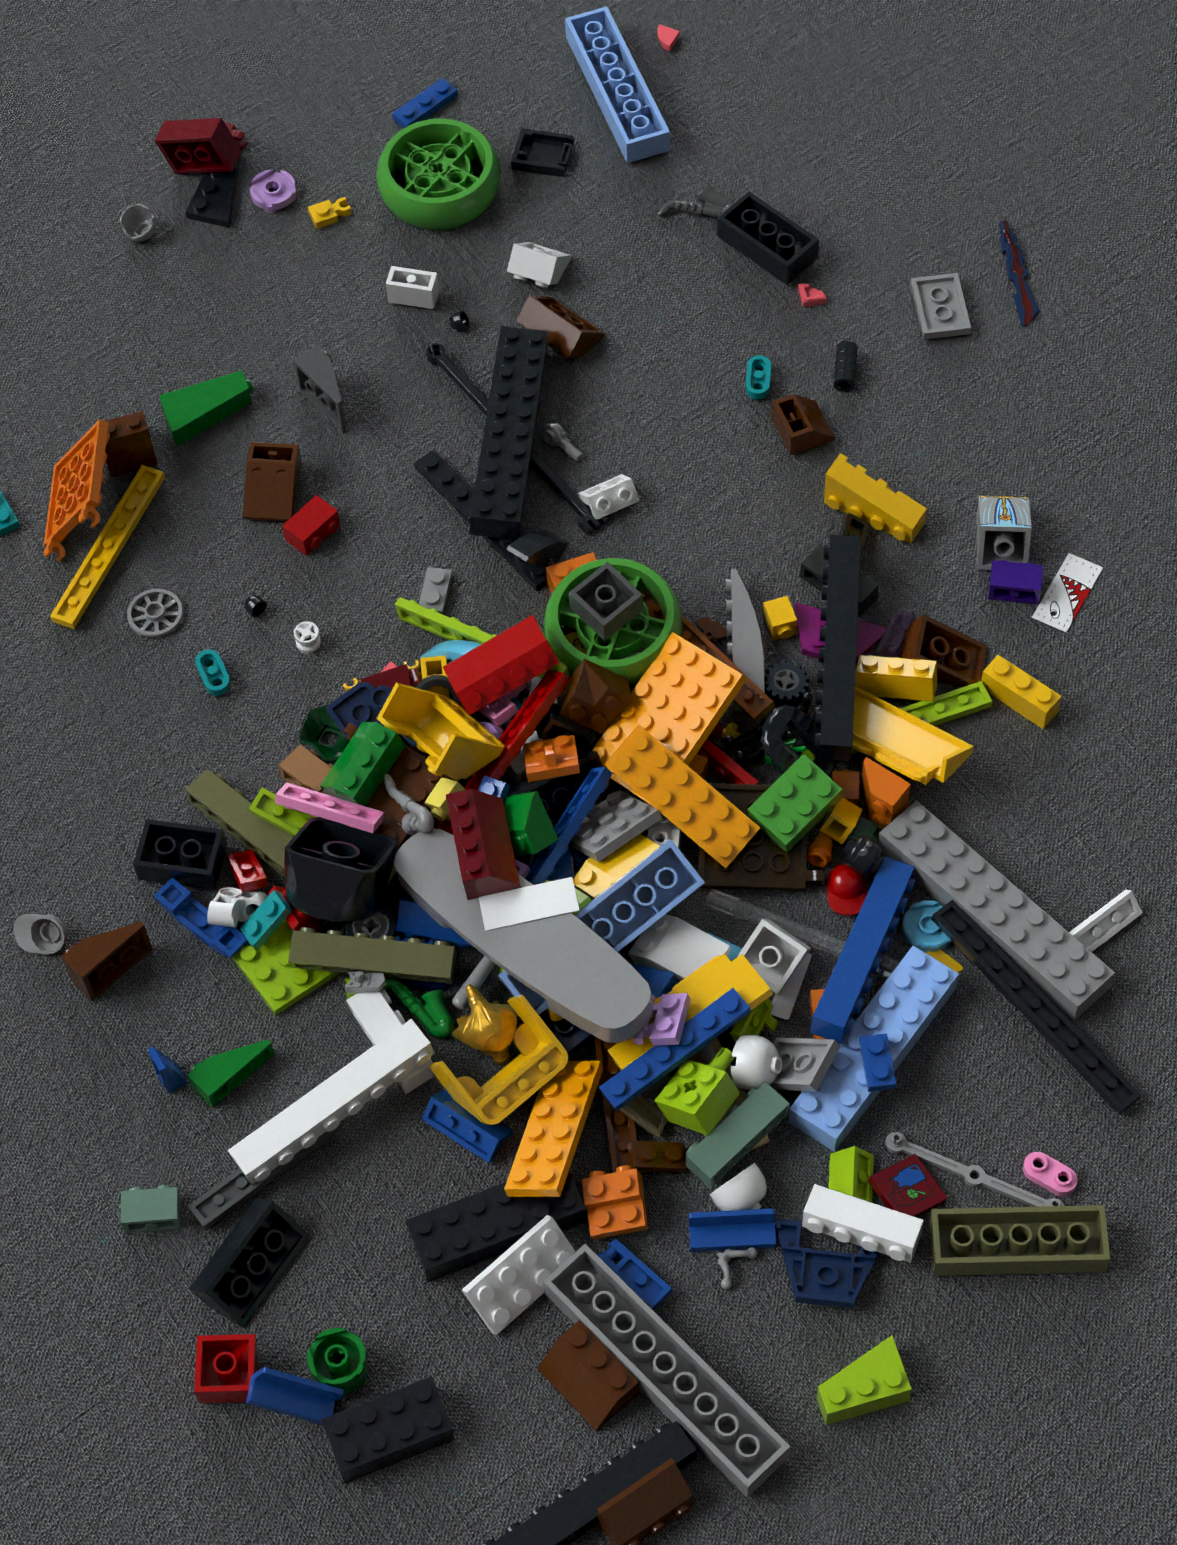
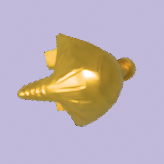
(488, 1026)

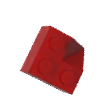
(224, 1367)

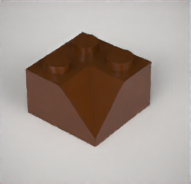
(593, 696)

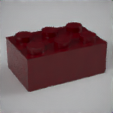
(198, 145)

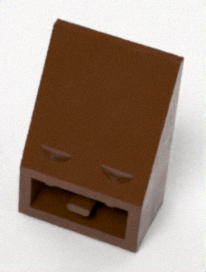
(271, 481)

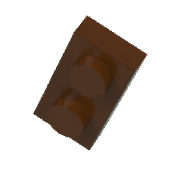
(657, 1156)

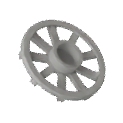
(155, 613)

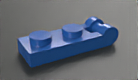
(636, 1274)

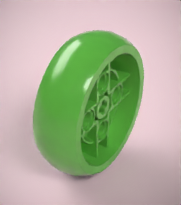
(438, 174)
(624, 641)

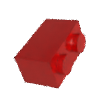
(311, 525)

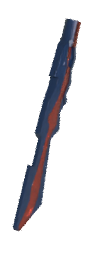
(1016, 273)

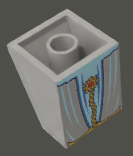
(1003, 530)

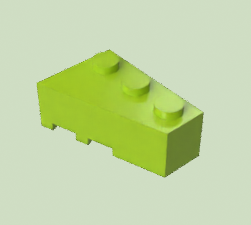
(865, 1385)

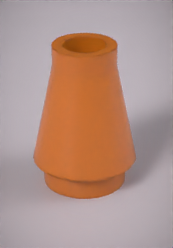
(820, 850)

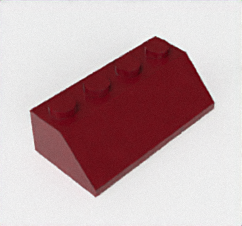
(482, 843)

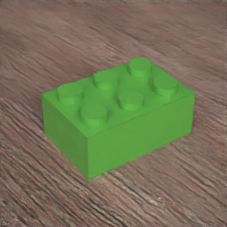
(795, 803)

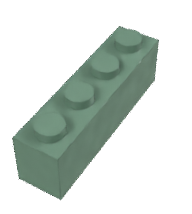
(737, 1134)

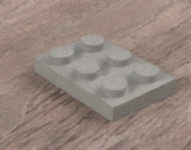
(940, 306)
(804, 1062)

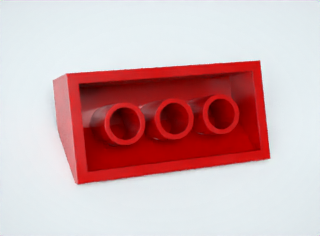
(501, 664)

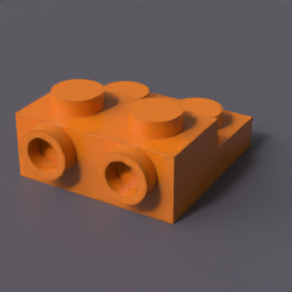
(615, 1202)

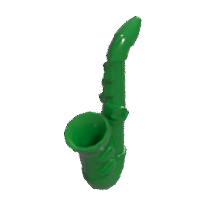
(432, 1015)

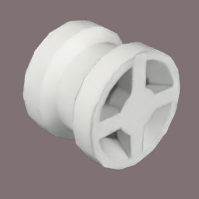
(305, 631)

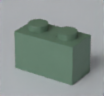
(151, 1209)

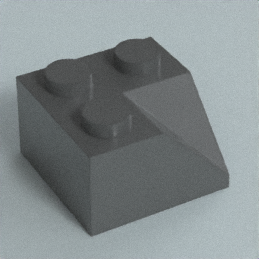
(606, 601)

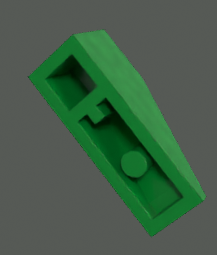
(225, 1071)

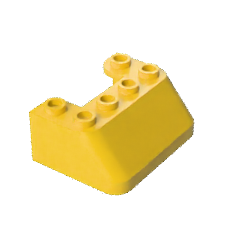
(441, 729)

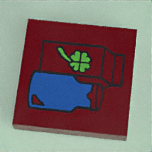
(908, 1187)

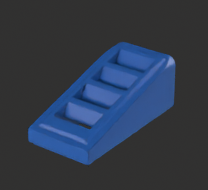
(167, 1070)

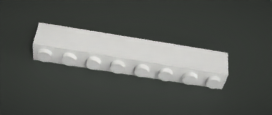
(331, 1102)

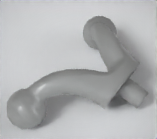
(726, 1256)

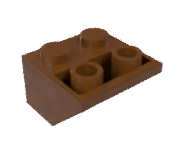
(800, 423)

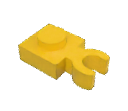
(327, 213)

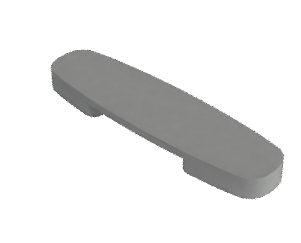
(550, 955)

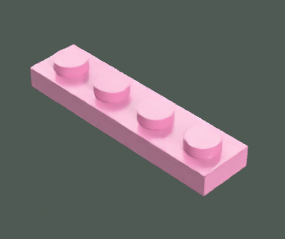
(329, 807)

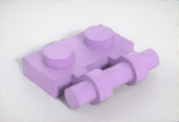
(669, 1020)

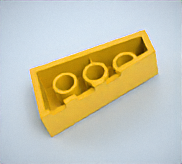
(872, 501)

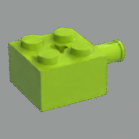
(699, 1093)

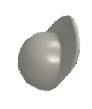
(40, 933)

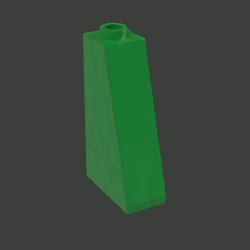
(204, 404)

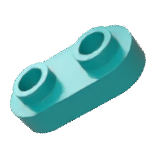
(758, 379)
(213, 674)

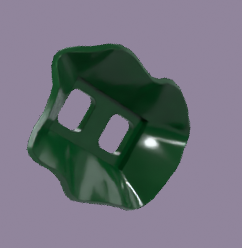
(315, 726)

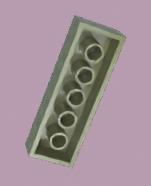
(1019, 1240)

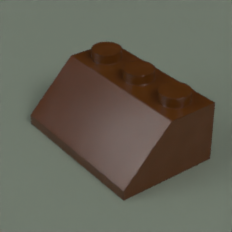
(566, 329)
(588, 1376)
(646, 1506)

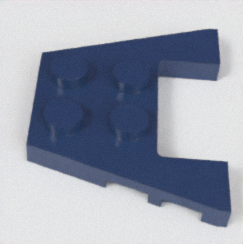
(822, 1275)

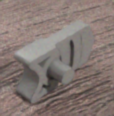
(365, 982)

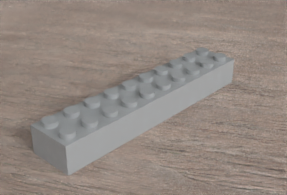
(1018, 926)
(668, 1370)

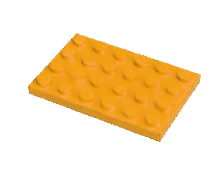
(675, 702)

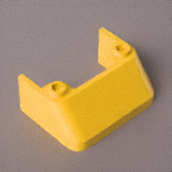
(539, 1062)

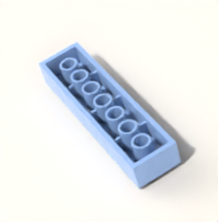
(617, 84)
(629, 905)
(900, 1009)

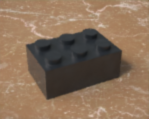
(180, 852)

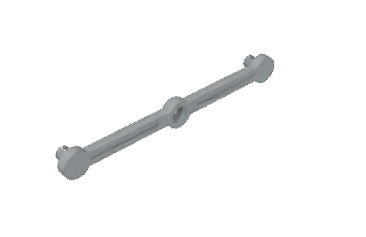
(897, 1143)

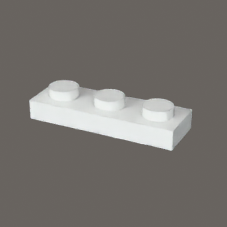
(1107, 920)

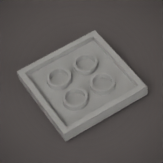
(613, 825)

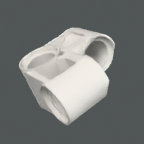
(233, 906)

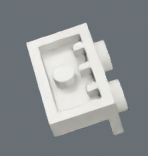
(610, 496)

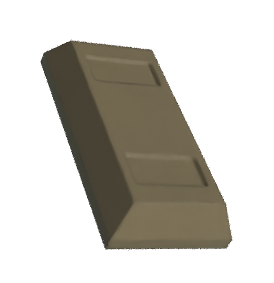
(646, 1115)

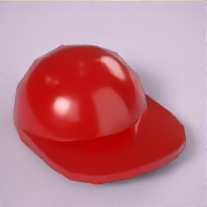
(846, 890)

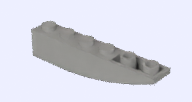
(746, 642)

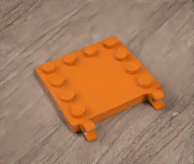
(76, 487)

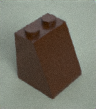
(129, 444)

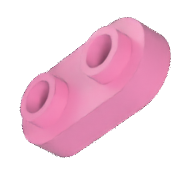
(1048, 1174)

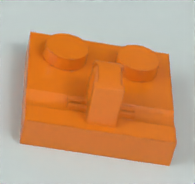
(551, 758)

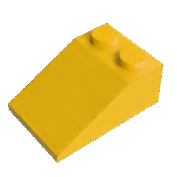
(598, 876)

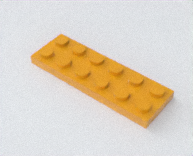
(682, 796)
(554, 1131)

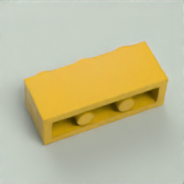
(897, 677)
(1021, 691)

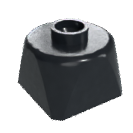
(337, 871)

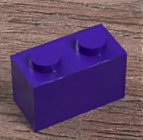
(1015, 582)

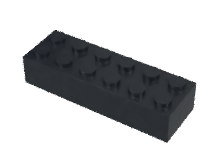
(486, 1226)

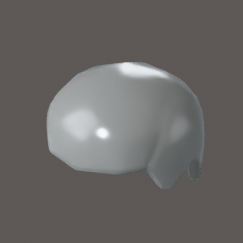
(138, 222)

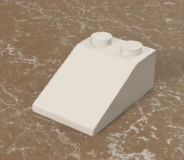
(675, 947)

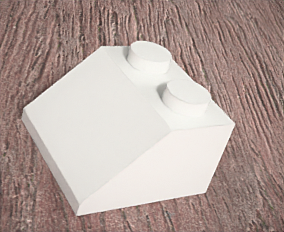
(537, 263)
(774, 954)

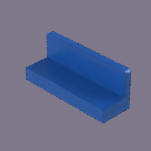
(462, 1127)
(732, 1230)
(292, 1395)

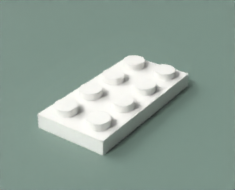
(518, 1275)

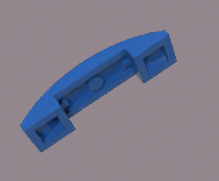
(193, 916)

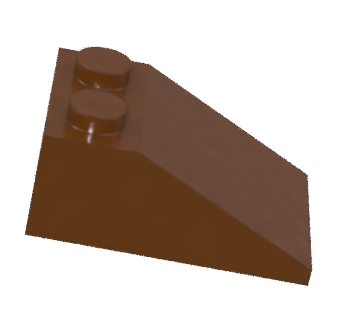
(956, 654)
(105, 957)

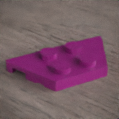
(809, 628)

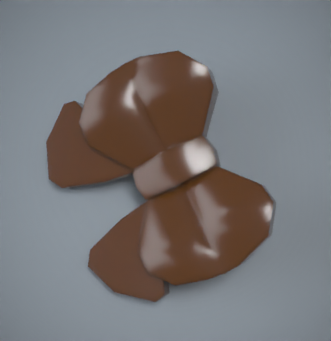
(711, 629)

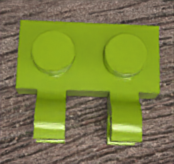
(755, 1021)

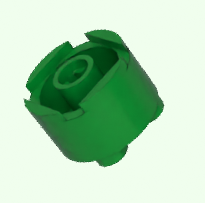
(335, 1345)

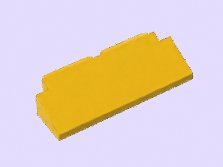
(905, 740)
(704, 988)

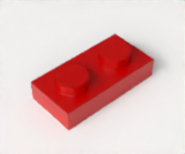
(247, 870)

